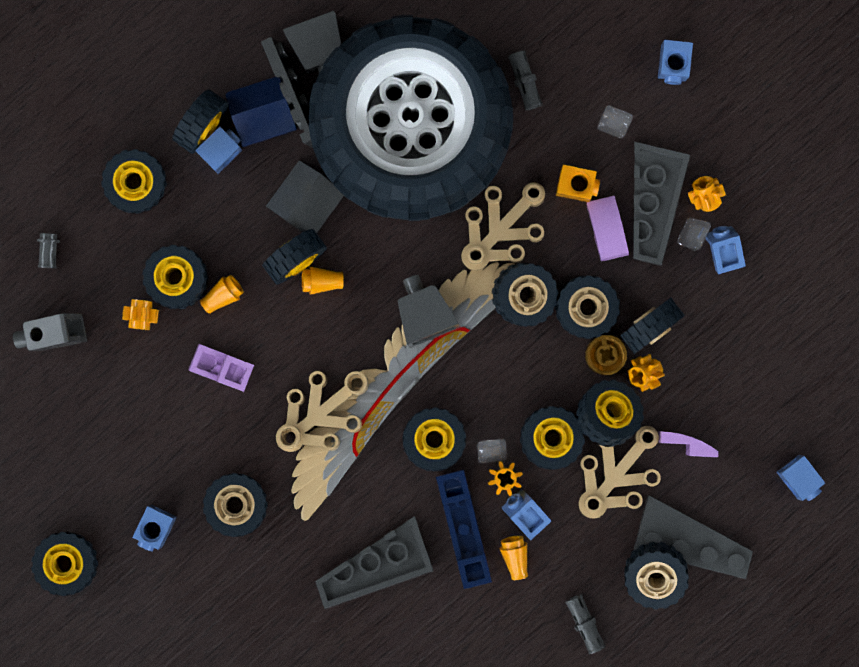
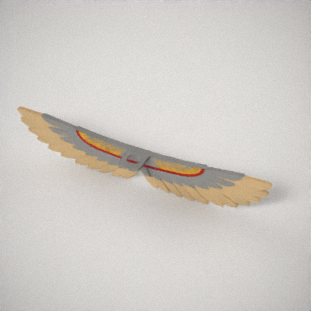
(321, 469)

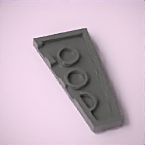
(276, 55)
(657, 191)
(695, 541)
(385, 563)

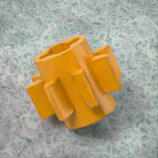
(706, 193)
(140, 314)
(646, 373)
(507, 486)

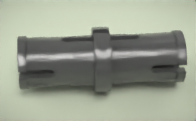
(525, 80)
(585, 624)

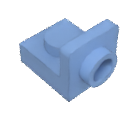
(726, 249)
(526, 514)

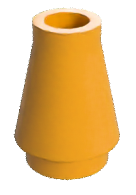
(320, 280)
(223, 293)
(515, 556)

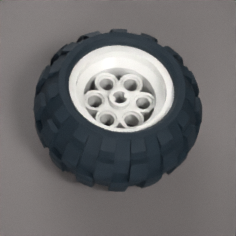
(417, 180)

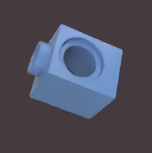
(676, 49)
(219, 149)
(801, 478)
(163, 519)

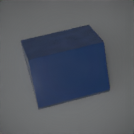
(260, 112)

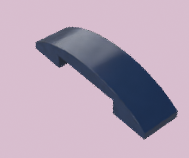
(463, 529)

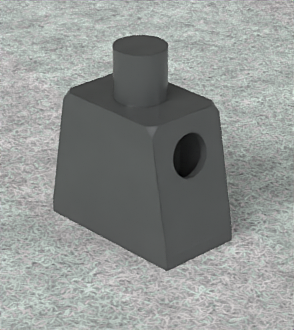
(314, 40)
(424, 313)
(51, 332)

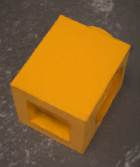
(564, 186)

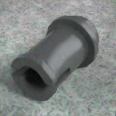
(47, 250)

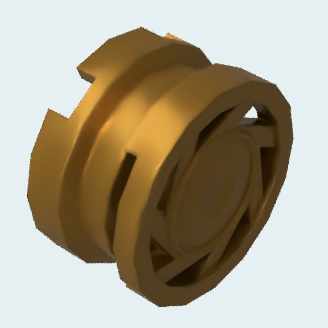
(606, 355)

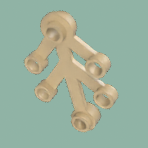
(501, 229)
(319, 415)
(616, 476)

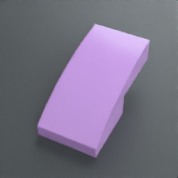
(607, 228)
(221, 367)
(693, 446)

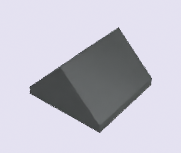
(305, 198)

